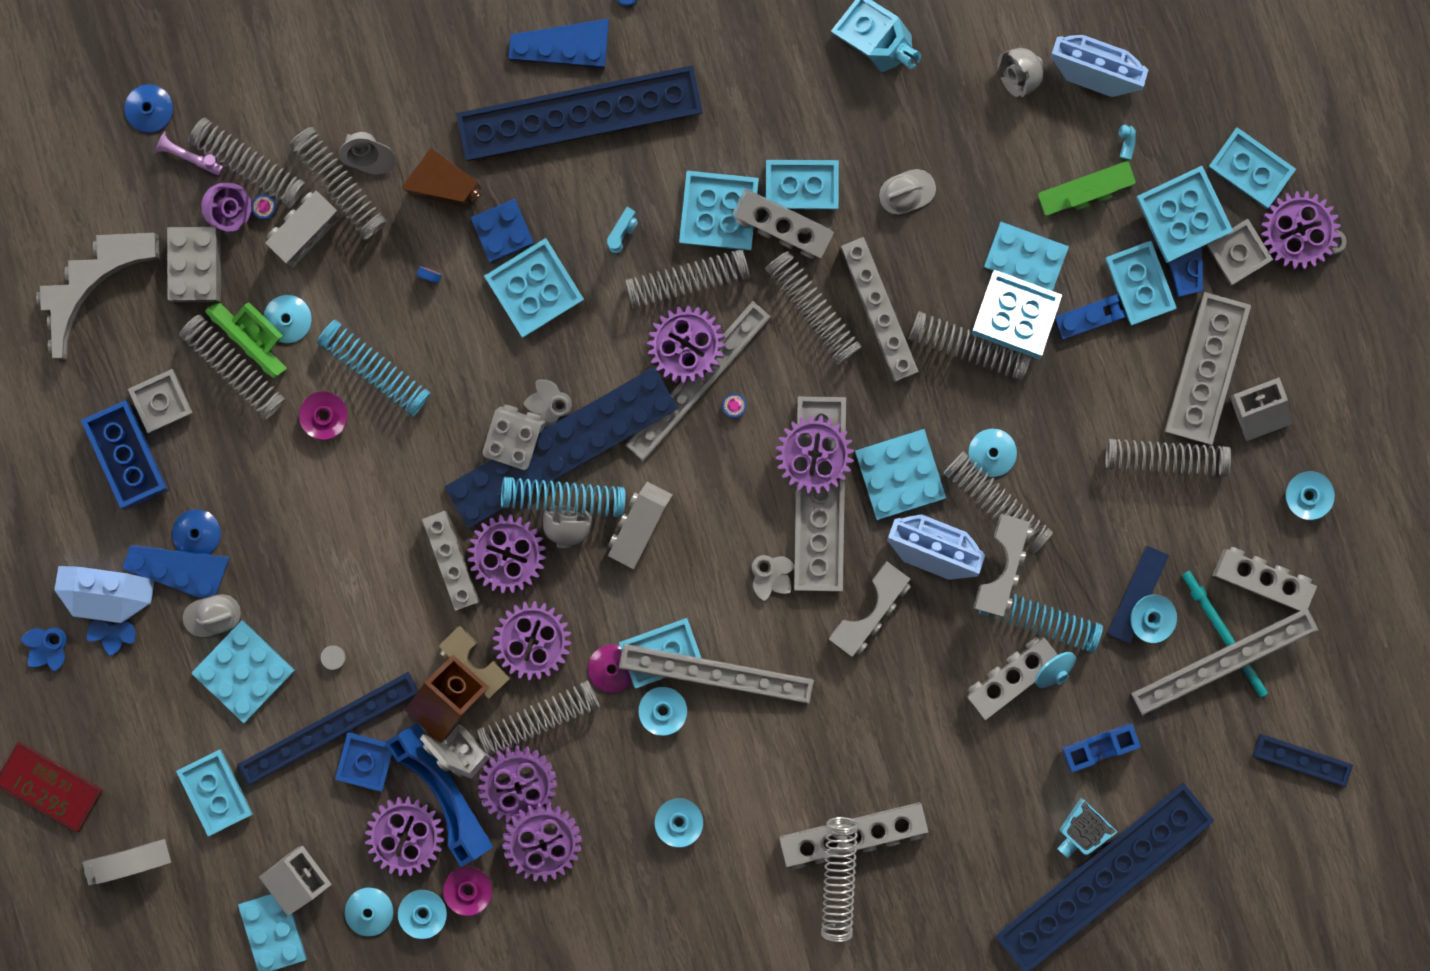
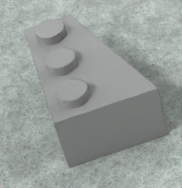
(638, 525)

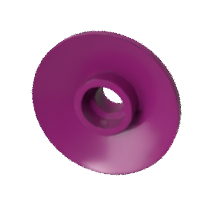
(310, 415)
(598, 670)
(458, 899)

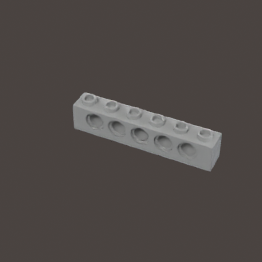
(879, 309)
(912, 813)

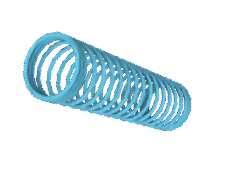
(329, 333)
(619, 496)
(1095, 630)

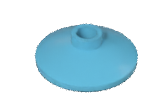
(299, 314)
(980, 448)
(1322, 494)
(1163, 618)
(1055, 670)
(658, 723)
(678, 835)
(381, 910)
(414, 924)

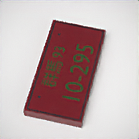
(48, 787)

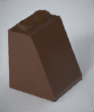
(442, 181)
(446, 698)

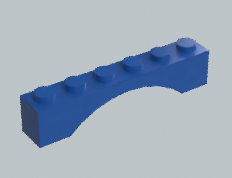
(465, 834)

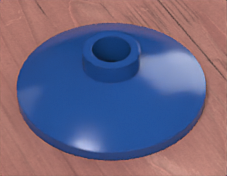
(160, 111)
(208, 530)

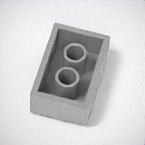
(303, 228)
(194, 264)

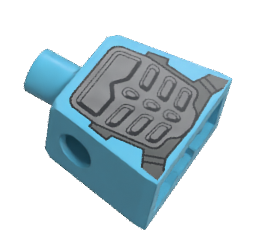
(1084, 830)

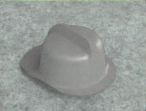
(366, 154)
(907, 191)
(211, 615)

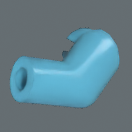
(1128, 146)

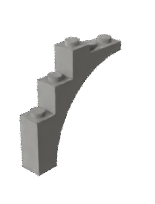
(64, 301)

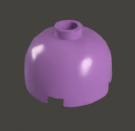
(226, 206)

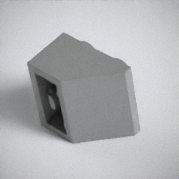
(1262, 409)
(295, 880)

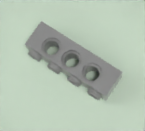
(818, 234)
(451, 560)
(1227, 571)
(978, 692)

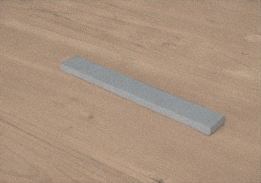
(686, 395)
(1224, 661)
(716, 673)

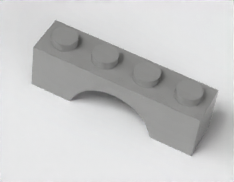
(1011, 535)
(852, 634)

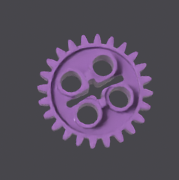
(1309, 251)
(699, 327)
(792, 450)
(499, 574)
(510, 633)
(512, 764)
(534, 822)
(384, 828)

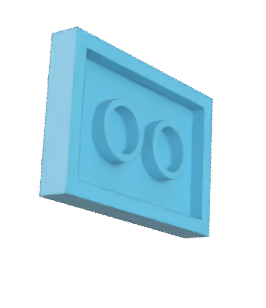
(1251, 168)
(803, 183)
(1026, 256)
(1140, 283)
(670, 638)
(214, 792)
(271, 934)

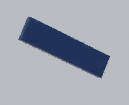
(1141, 585)
(1302, 760)

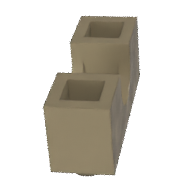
(460, 644)

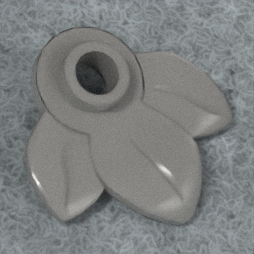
(544, 402)
(774, 578)

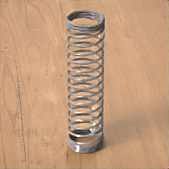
(306, 138)
(293, 190)
(776, 266)
(632, 287)
(195, 326)
(1021, 364)
(1224, 458)
(1044, 535)
(589, 696)
(835, 924)

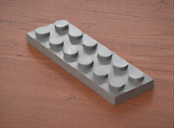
(1207, 368)

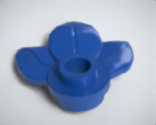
(111, 634)
(43, 650)

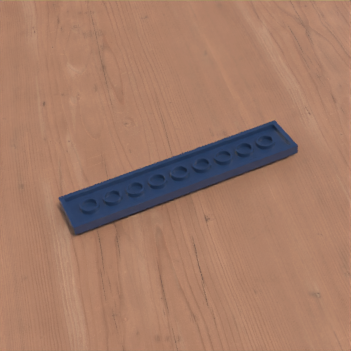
(579, 113)
(567, 444)
(1104, 877)

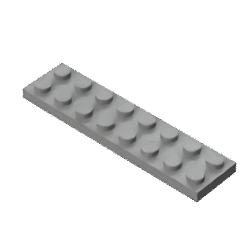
(821, 515)

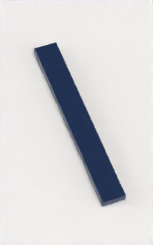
(328, 728)

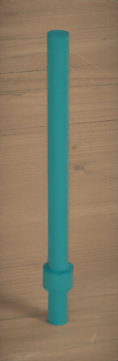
(1199, 594)

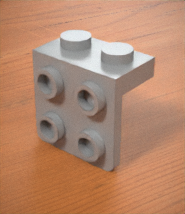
(513, 437)
(457, 752)

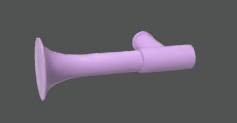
(207, 163)

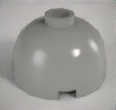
(1021, 70)
(565, 527)

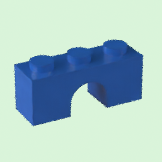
(1100, 746)

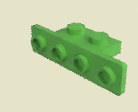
(1087, 188)
(252, 333)

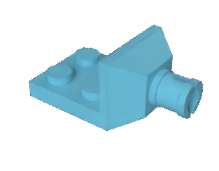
(877, 35)

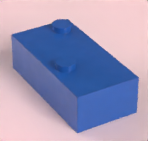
(125, 455)

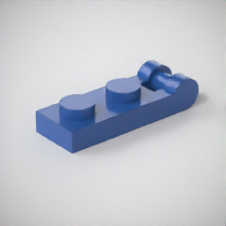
(1088, 317)

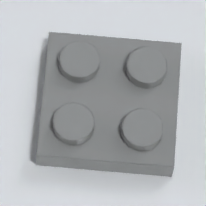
(1239, 252)
(160, 401)

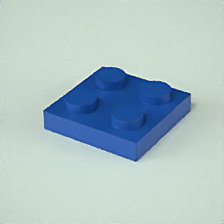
(502, 230)
(364, 762)

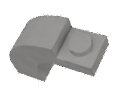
(126, 862)

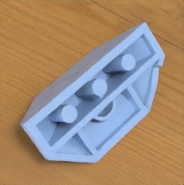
(1098, 65)
(936, 547)
(102, 593)

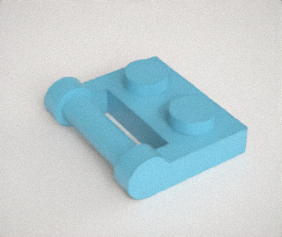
(625, 225)

